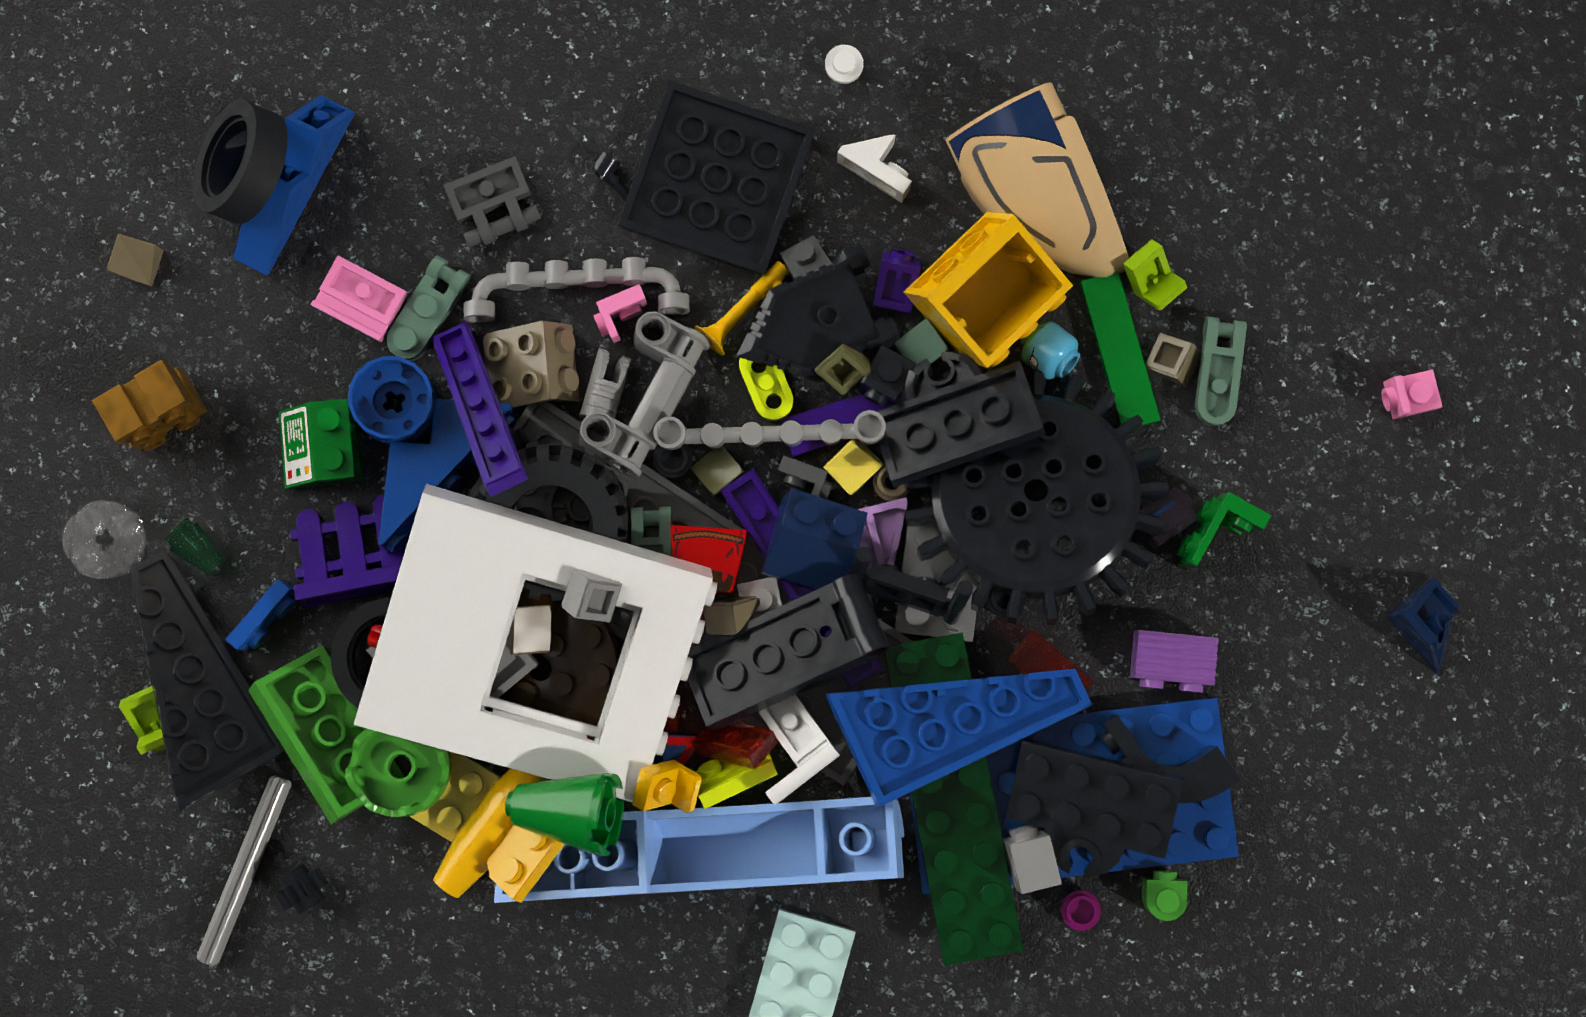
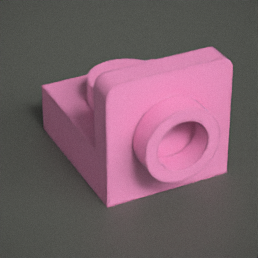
(624, 304)
(1411, 394)

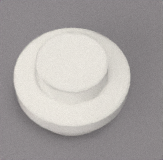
(844, 64)

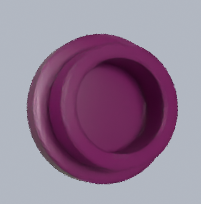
(1080, 910)

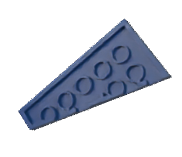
(932, 729)

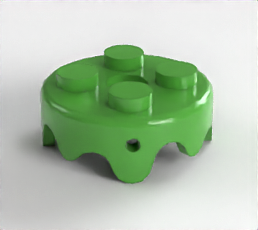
(383, 792)

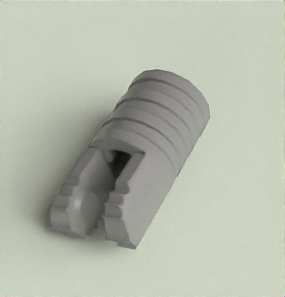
(603, 394)

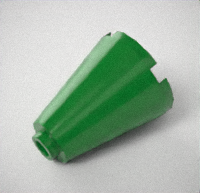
(571, 810)

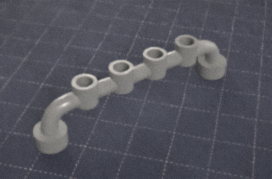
(559, 277)
(867, 427)

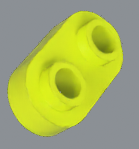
(764, 385)

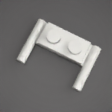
(802, 741)

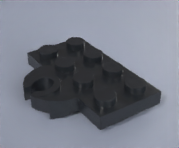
(956, 417)
(1093, 804)

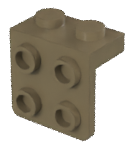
(533, 363)

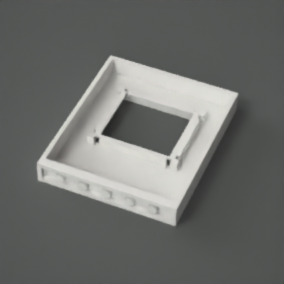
(454, 621)

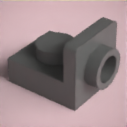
(800, 474)

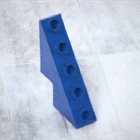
(312, 140)
(420, 464)

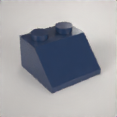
(813, 540)

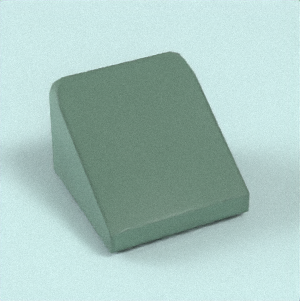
(921, 343)

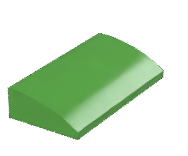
(314, 728)

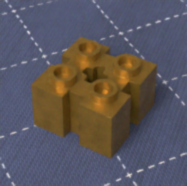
(150, 406)

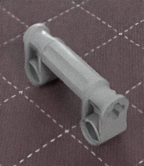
(659, 399)

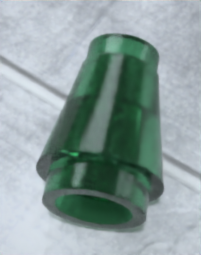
(194, 546)

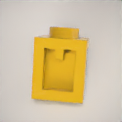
(667, 784)

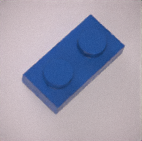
(253, 628)

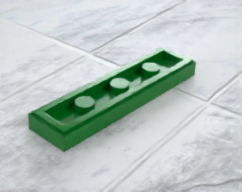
(1119, 349)

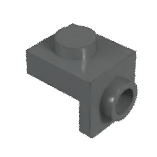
(804, 257)

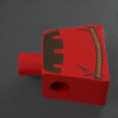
(713, 548)

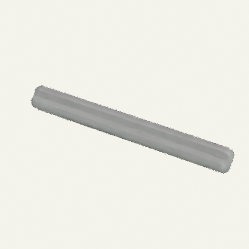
(243, 870)

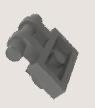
(487, 191)

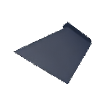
(1426, 621)

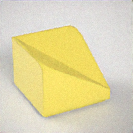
(853, 466)

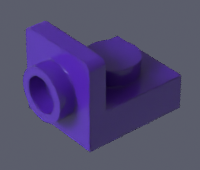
(896, 274)

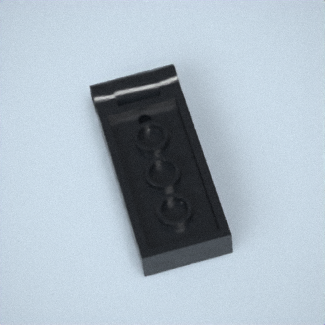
(785, 652)

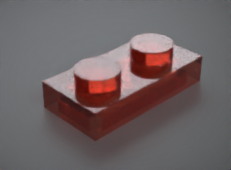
(736, 744)

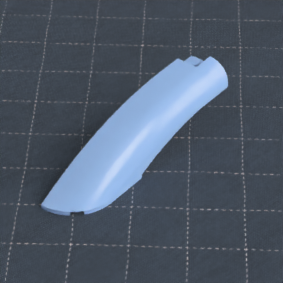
(733, 850)

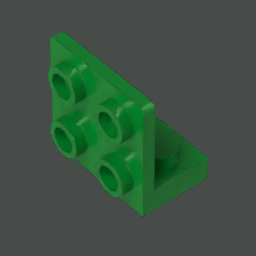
(1224, 511)

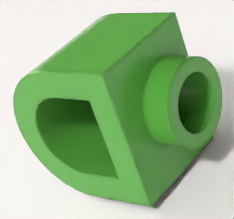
(1164, 894)

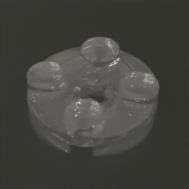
(90, 522)

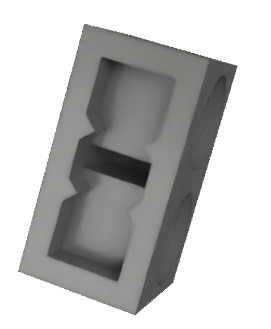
(1031, 859)

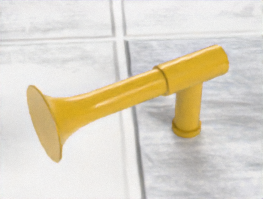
(718, 331)

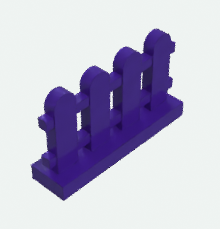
(354, 562)

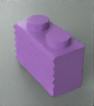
(1173, 658)

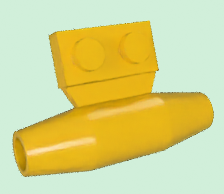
(492, 842)

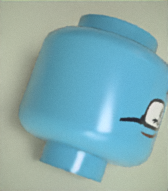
(1050, 350)

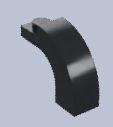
(1204, 773)

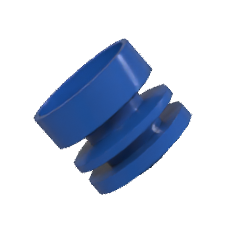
(371, 395)

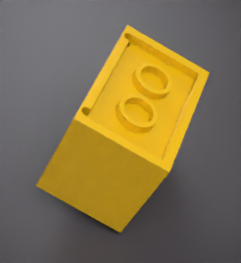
(989, 288)

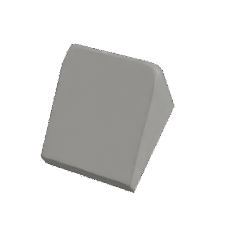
(591, 596)

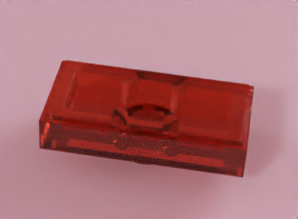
(1038, 655)

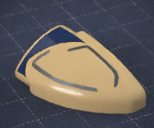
(1037, 166)

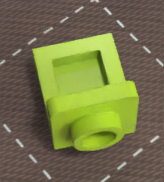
(1152, 276)
(143, 718)

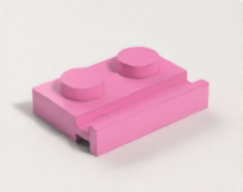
(359, 299)

